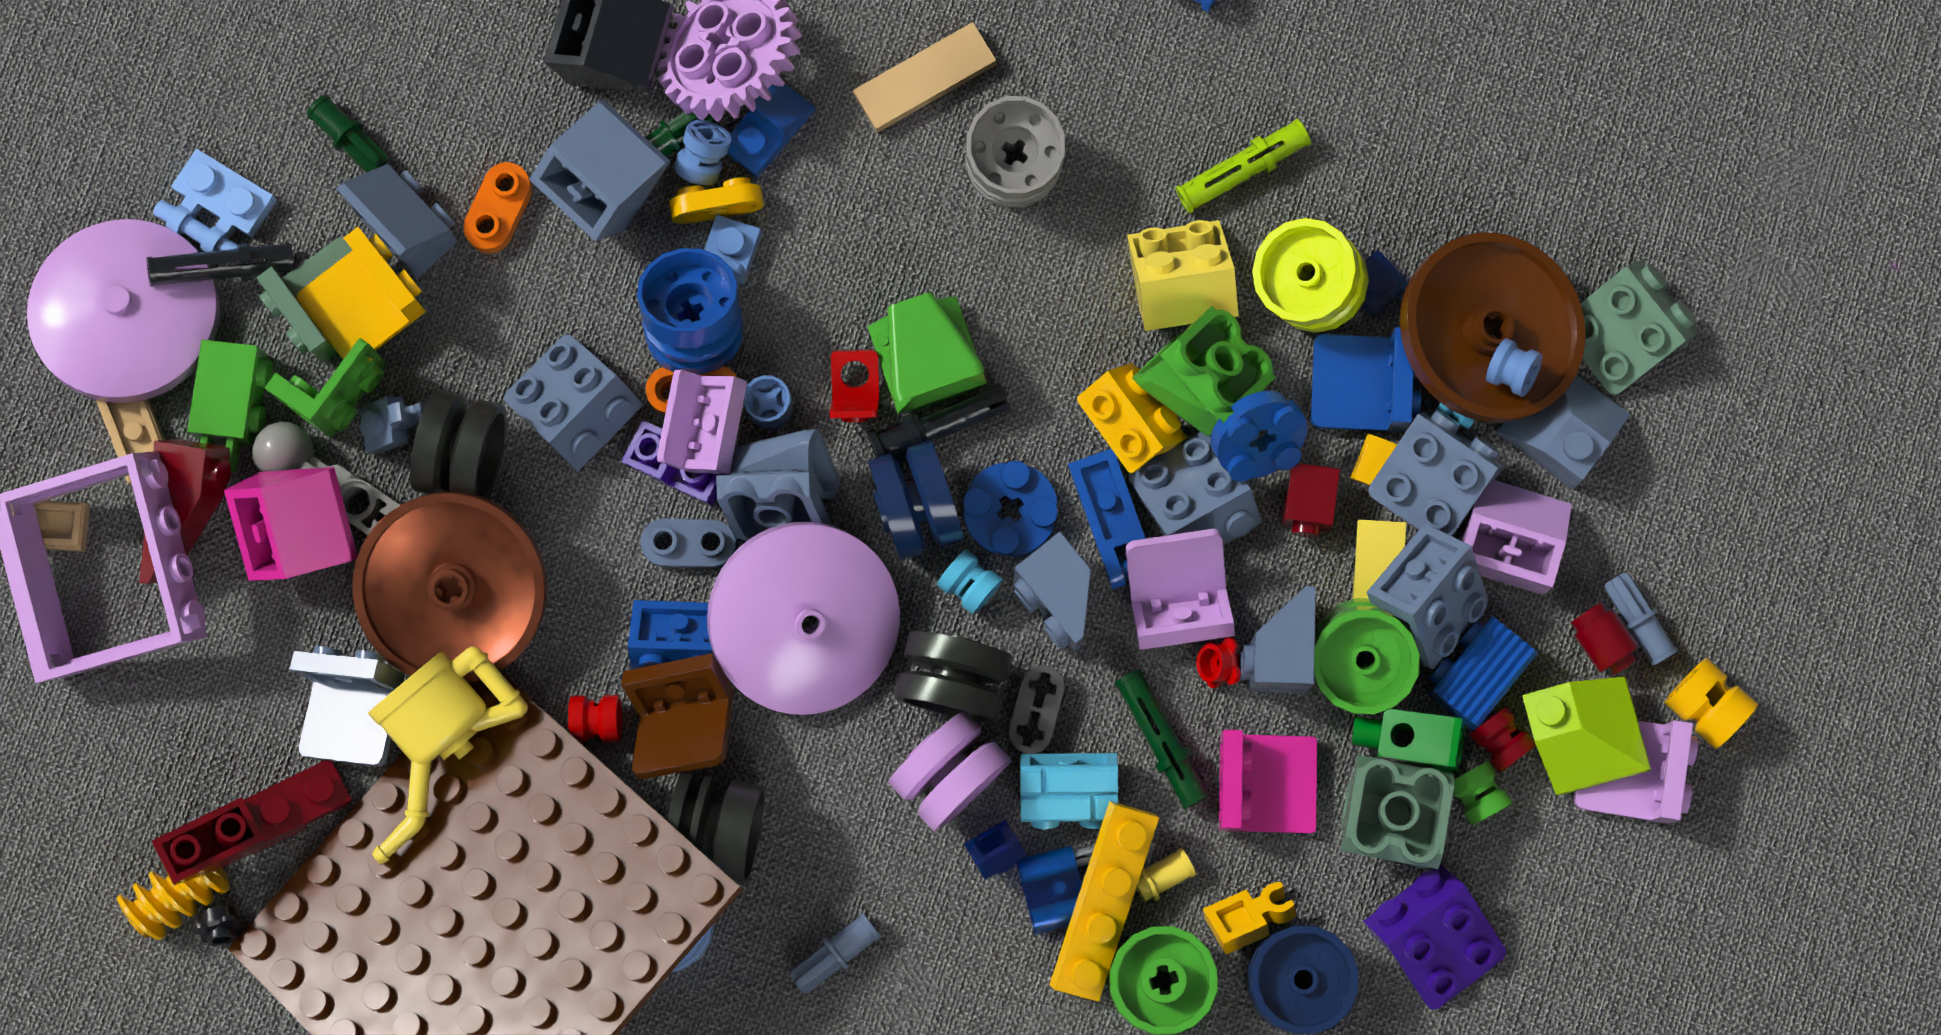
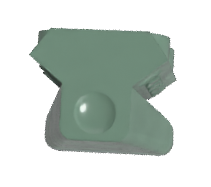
(1397, 812)

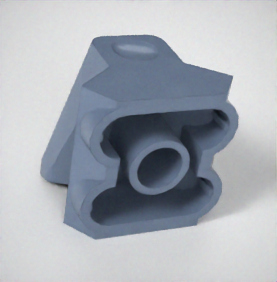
(777, 483)

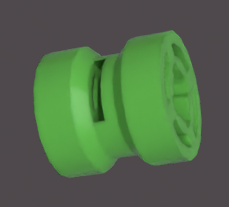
(1474, 783)

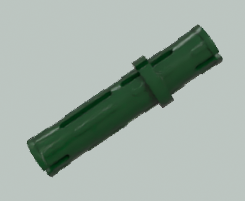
(1191, 789)

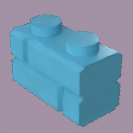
(1067, 788)

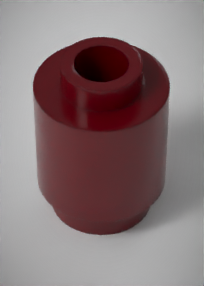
(1605, 639)

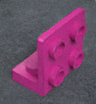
(1267, 783)

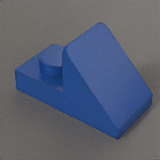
(768, 129)

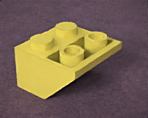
(1182, 273)

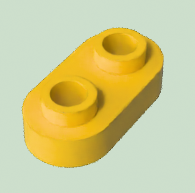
(697, 205)

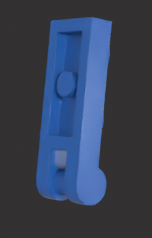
(1107, 510)

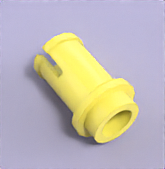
(1164, 875)

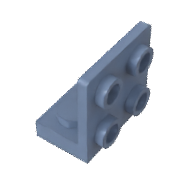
(1433, 589)

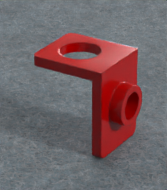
(850, 402)

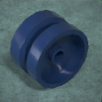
(915, 500)
(1330, 990)

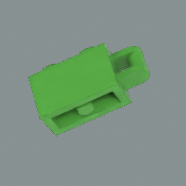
(229, 395)

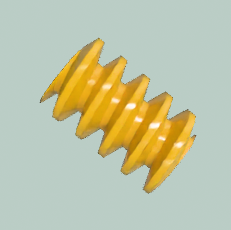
(165, 902)

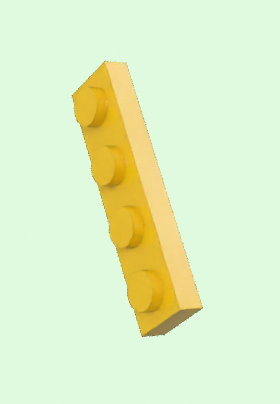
(1104, 901)

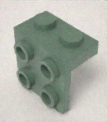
(282, 298)
(1633, 326)

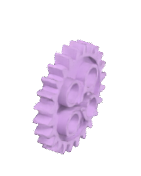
(727, 54)

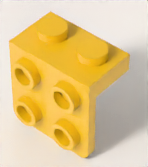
(361, 296)

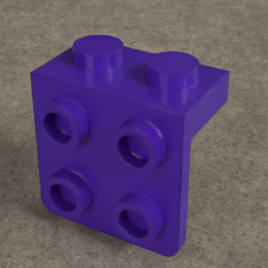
(1437, 936)

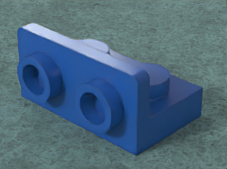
(667, 632)

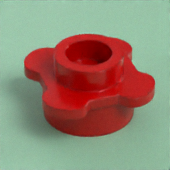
(1219, 663)

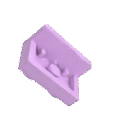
(701, 422)

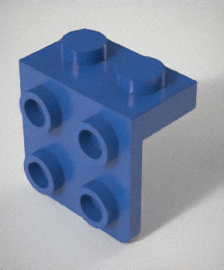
(1362, 384)

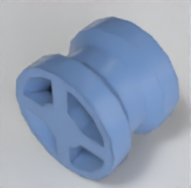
(1514, 367)

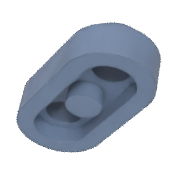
(687, 543)

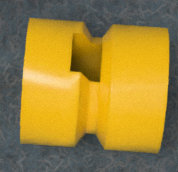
(1716, 720)

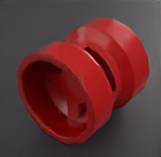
(591, 719)

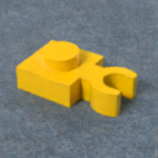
(1245, 920)

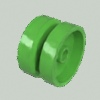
(1364, 685)
(1191, 975)

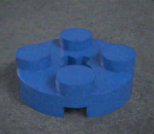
(1277, 449)
(1006, 537)

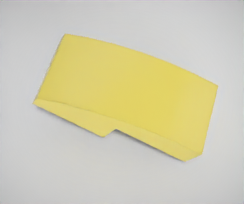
(1376, 548)

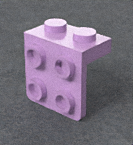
(1179, 589)
(1655, 794)

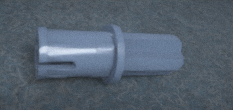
(1640, 618)
(834, 954)

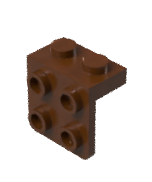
(681, 714)

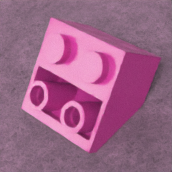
(290, 522)

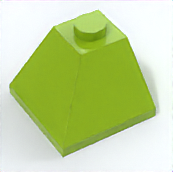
(1587, 733)

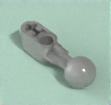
(291, 448)

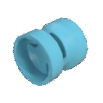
(960, 576)

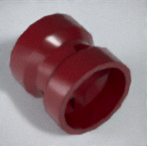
(1502, 739)

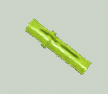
(1291, 138)

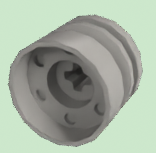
(1010, 125)

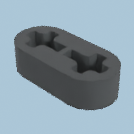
(1025, 707)

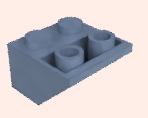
(600, 171)
(1057, 585)

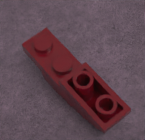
(251, 823)

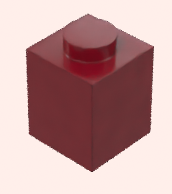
(1310, 499)

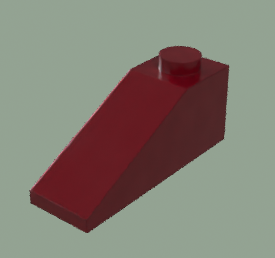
(195, 486)

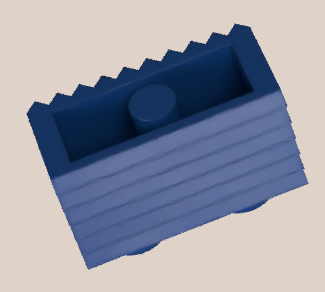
(1481, 672)

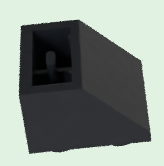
(609, 42)

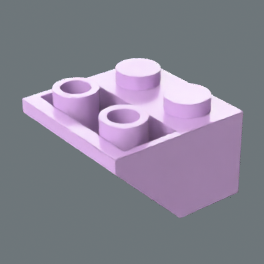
(1517, 536)

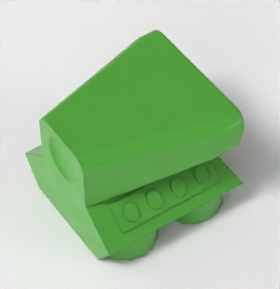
(926, 352)
(1206, 371)

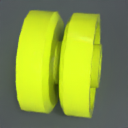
(1285, 280)

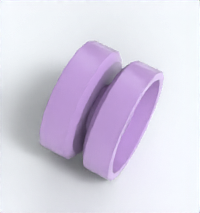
(954, 776)

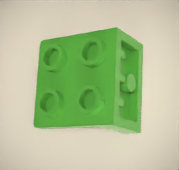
(335, 403)

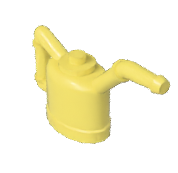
(437, 716)

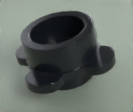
(219, 925)

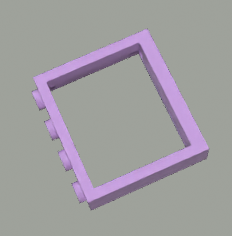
(34, 584)

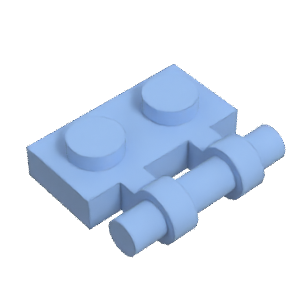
(220, 192)

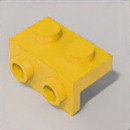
(1130, 418)

